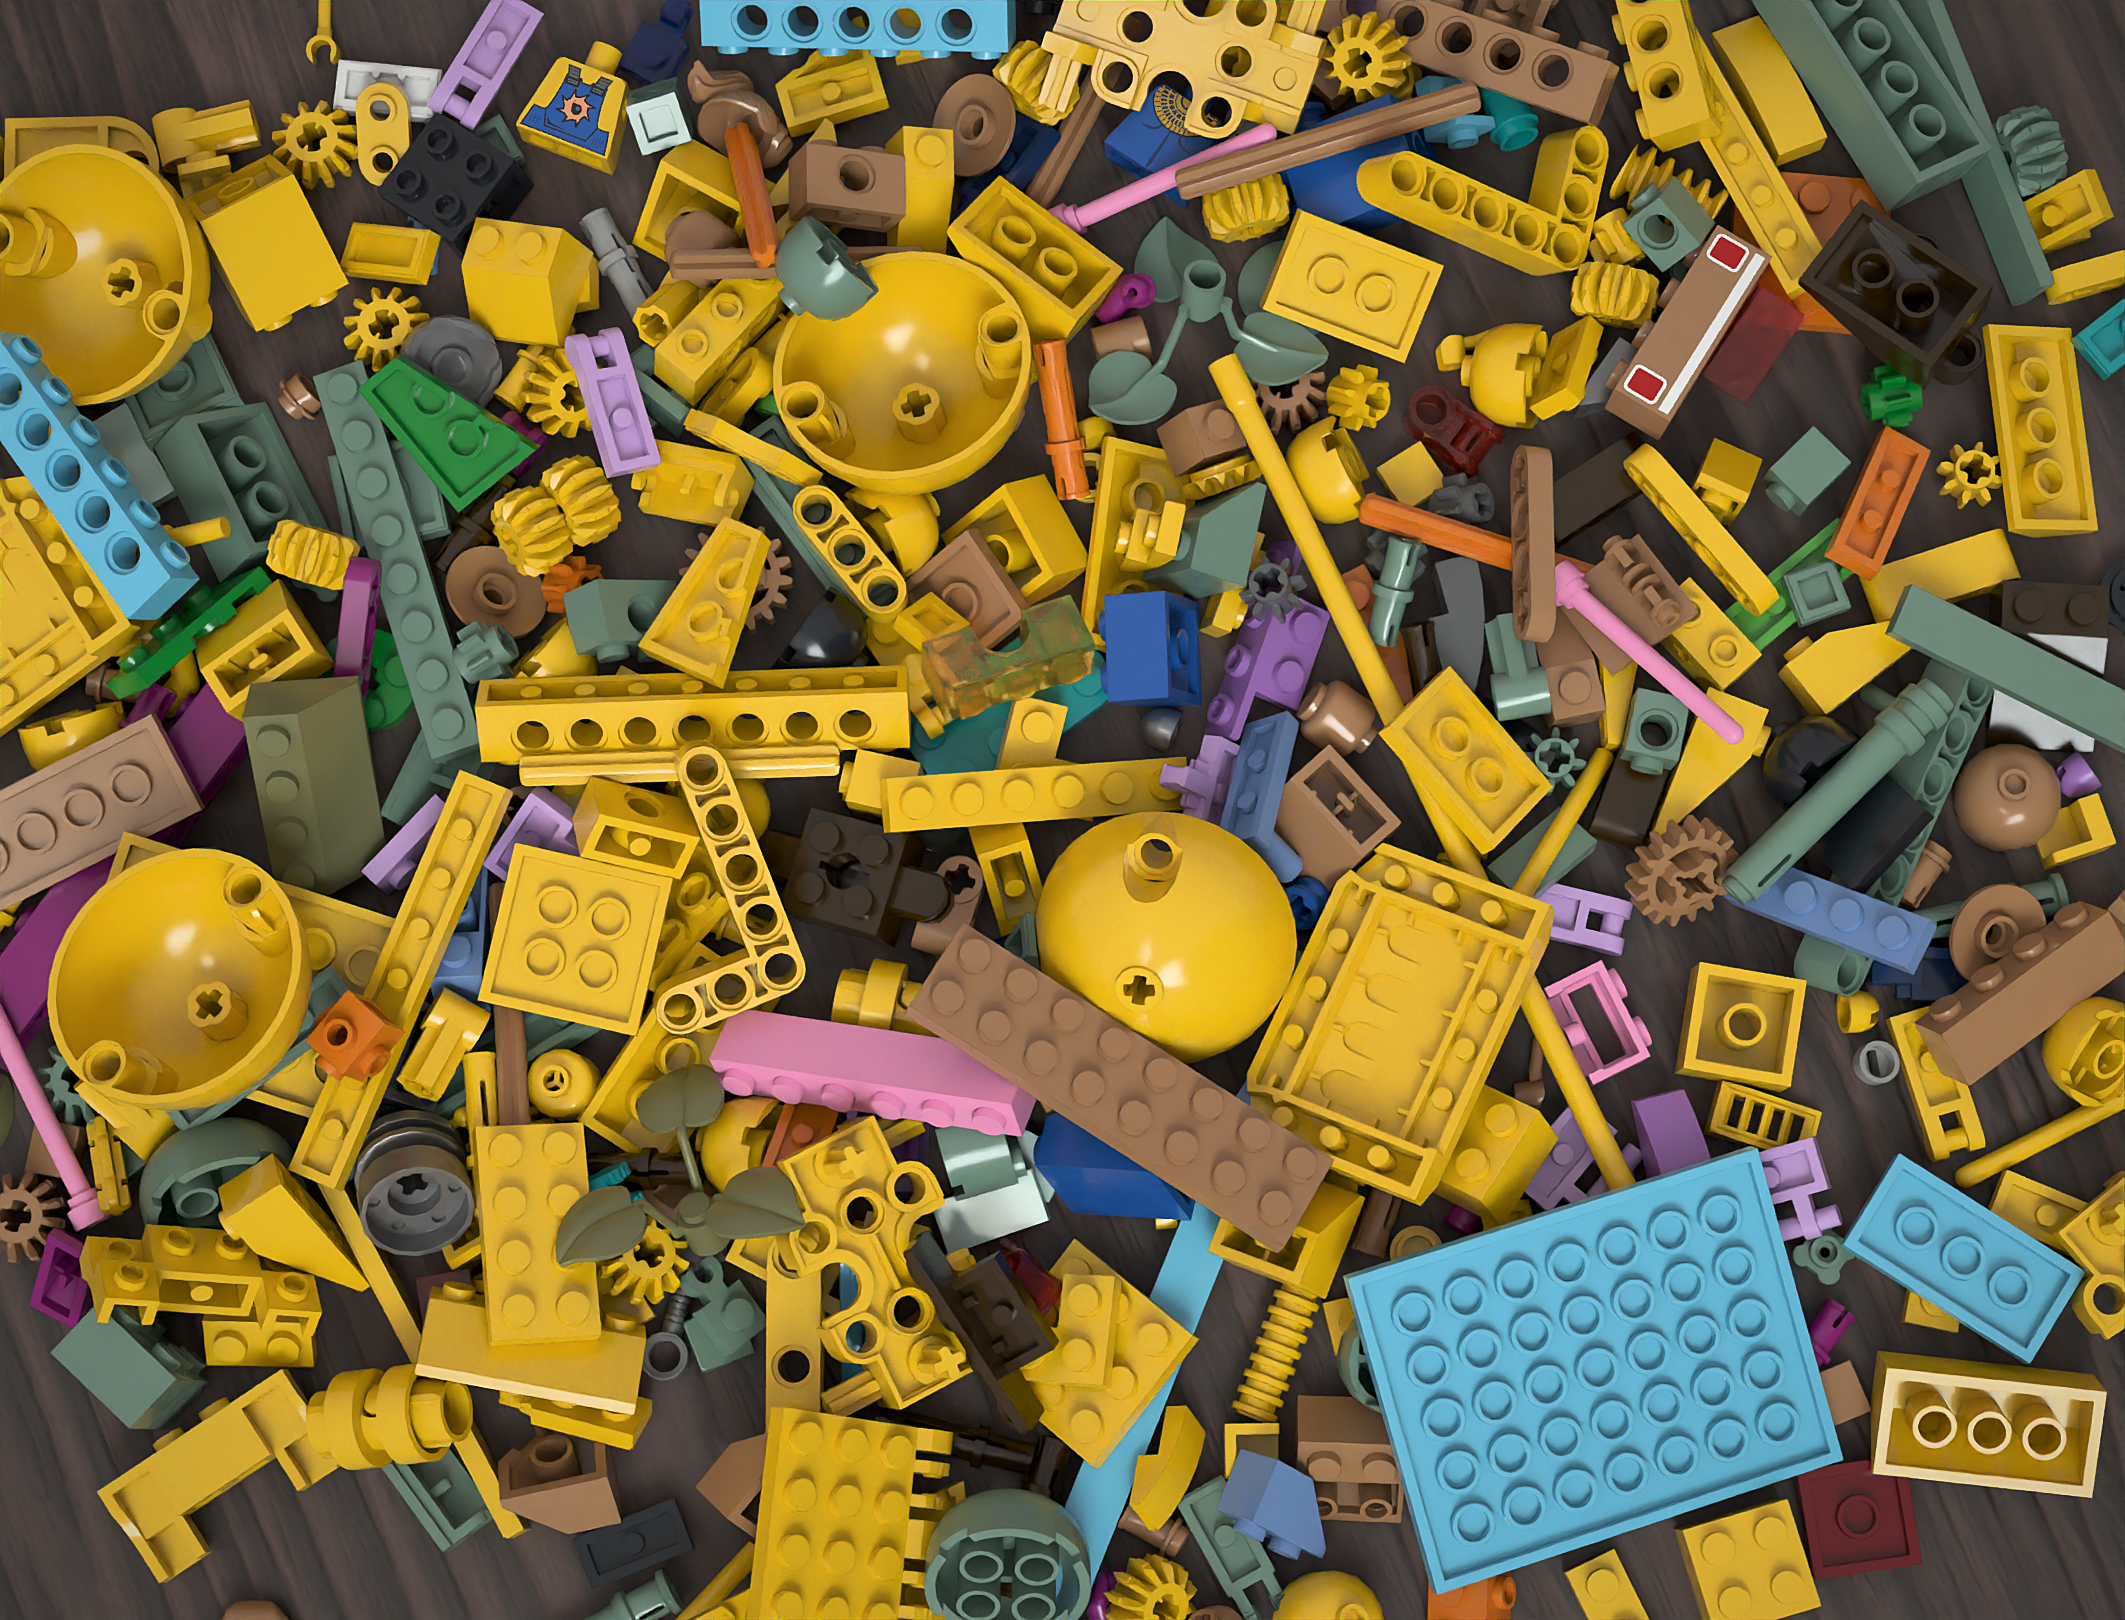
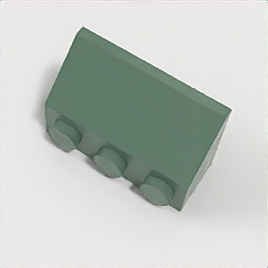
(239, 469)

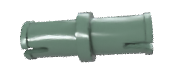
(1393, 590)

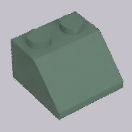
(1214, 544)

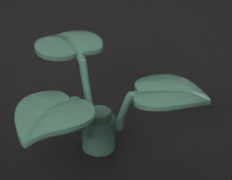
(1270, 347)

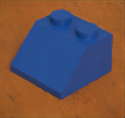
(1151, 650)

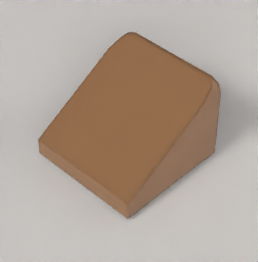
(39, 1158)

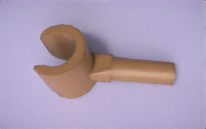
(1533, 1090)

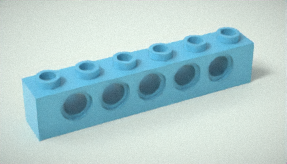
(730, 29)
(80, 505)

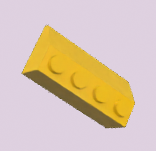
(581, 1373)
(1985, 1423)

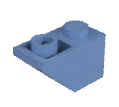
(1273, 1503)

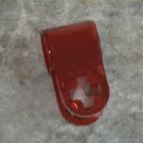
(1454, 432)
(1038, 1281)

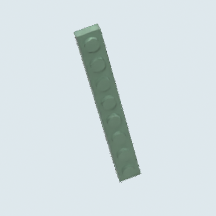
(406, 579)

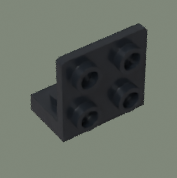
(452, 180)

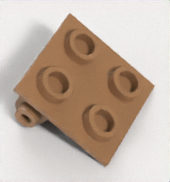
(1638, 593)

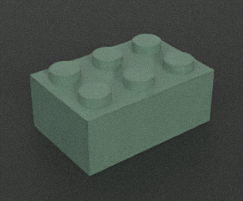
(133, 1368)

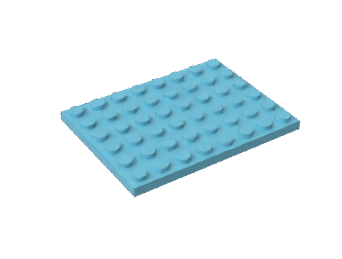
(1593, 1369)

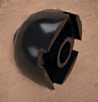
(828, 637)
(1803, 754)

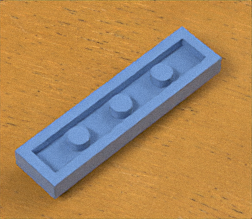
(1845, 919)

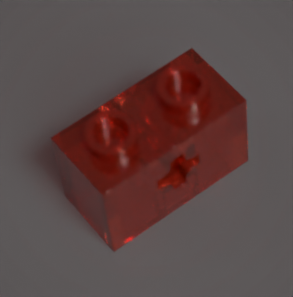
(1753, 343)

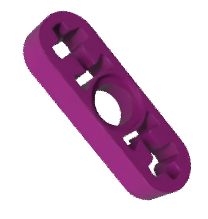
(358, 620)

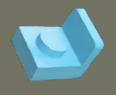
(1456, 132)

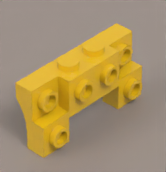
(195, 1274)
(199, 1465)

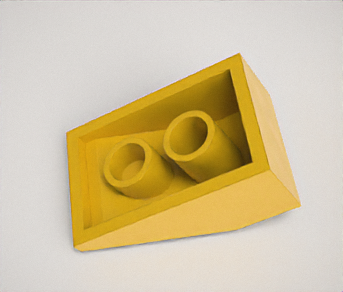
(1036, 258)

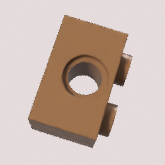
(818, 191)

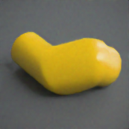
(183, 681)

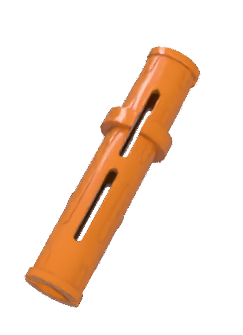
(1063, 430)

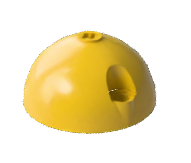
(118, 273)
(910, 382)
(1206, 938)
(180, 981)

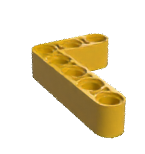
(1535, 237)
(741, 896)

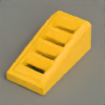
(1617, 697)
(1721, 1107)

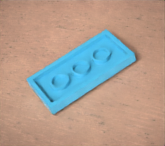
(1962, 1258)

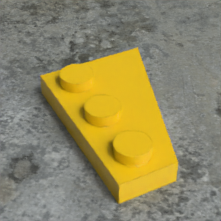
(710, 604)

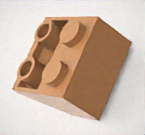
(1332, 818)
(1348, 1459)

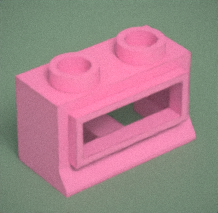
(1609, 993)

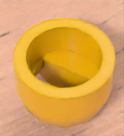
(1856, 1012)

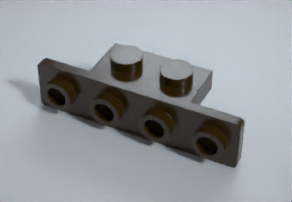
(991, 1320)

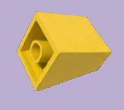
(266, 243)

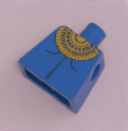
(1157, 138)

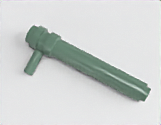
(1896, 733)

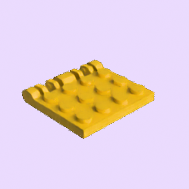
(839, 1517)

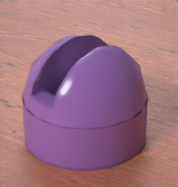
(2076, 777)

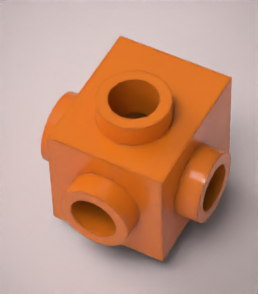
(354, 1038)

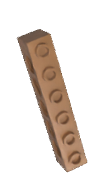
(1578, 97)

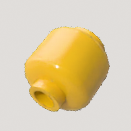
(576, 1091)

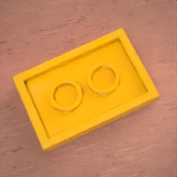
(1351, 285)
(1466, 760)

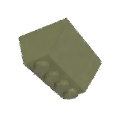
(314, 780)

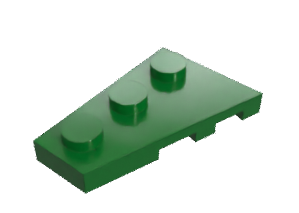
(444, 431)
(173, 635)

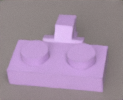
(1205, 780)

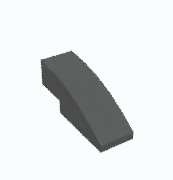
(1461, 625)

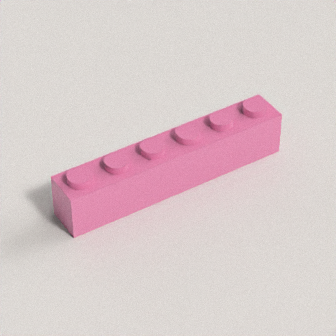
(866, 1072)

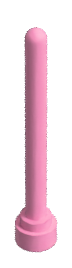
(1080, 217)
(1573, 592)
(83, 1200)

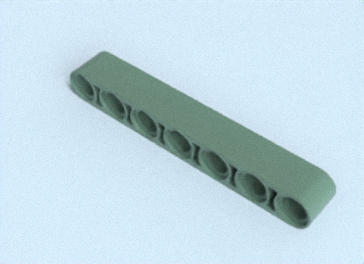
(1928, 780)

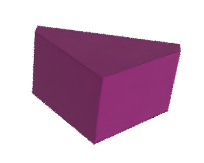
(59, 1282)

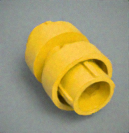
(877, 998)
(387, 1416)

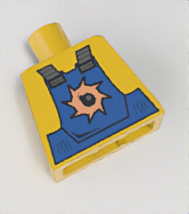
(580, 110)

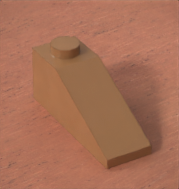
(1571, 677)

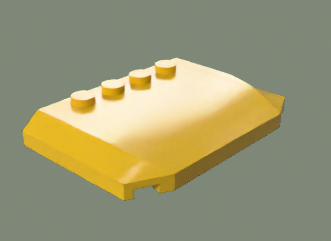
(52, 608)
(1398, 1017)

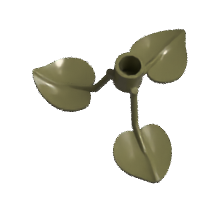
(752, 1206)

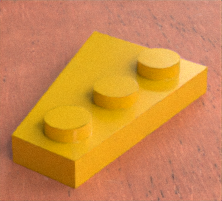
(693, 909)

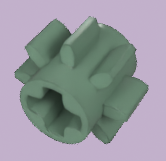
(485, 652)
(1564, 754)

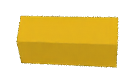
(2040, 430)
(1128, 479)
(653, 1055)

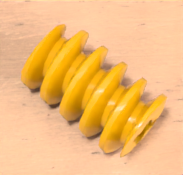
(1641, 171)

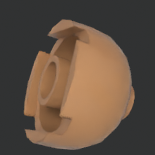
(2007, 797)

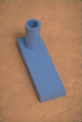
(1258, 790)

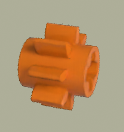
(566, 578)

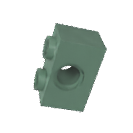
(614, 615)

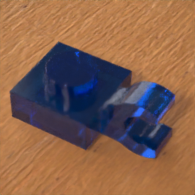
(657, 51)

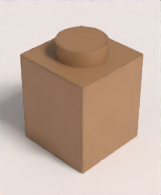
(1200, 437)

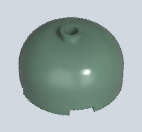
(191, 1165)
(1009, 1539)

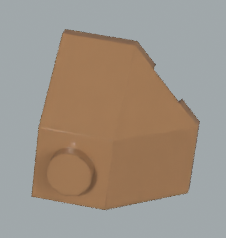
(561, 1482)

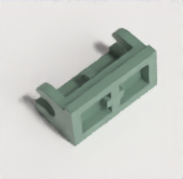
(441, 1498)

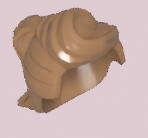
(730, 99)

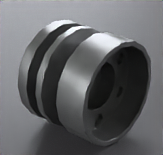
(413, 1183)

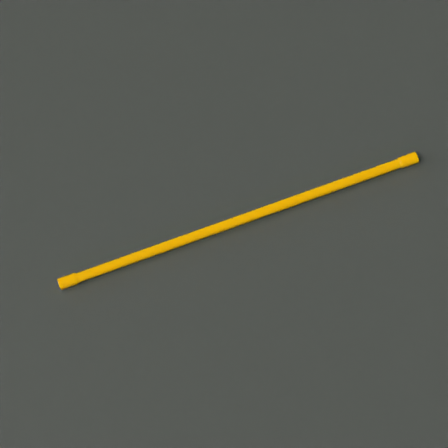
(1242, 402)

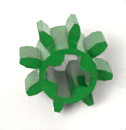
(1890, 397)

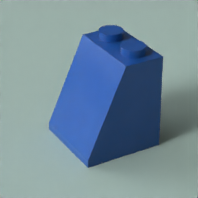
(1330, 186)
(1101, 1179)

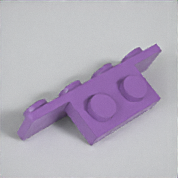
(1268, 658)

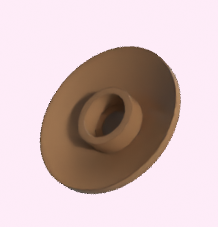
(981, 121)
(485, 574)
(2011, 914)

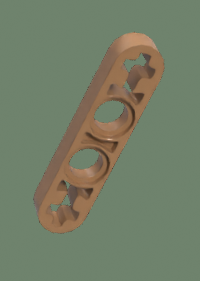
(1533, 544)

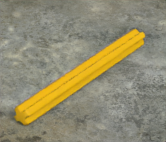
(659, 765)

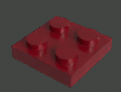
(1856, 1520)

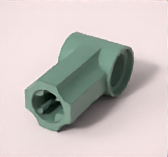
(1517, 679)

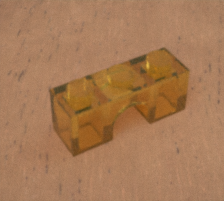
(971, 678)

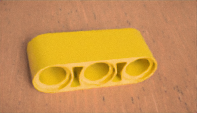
(843, 530)
(1949, 572)

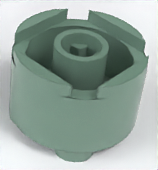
(979, 1161)

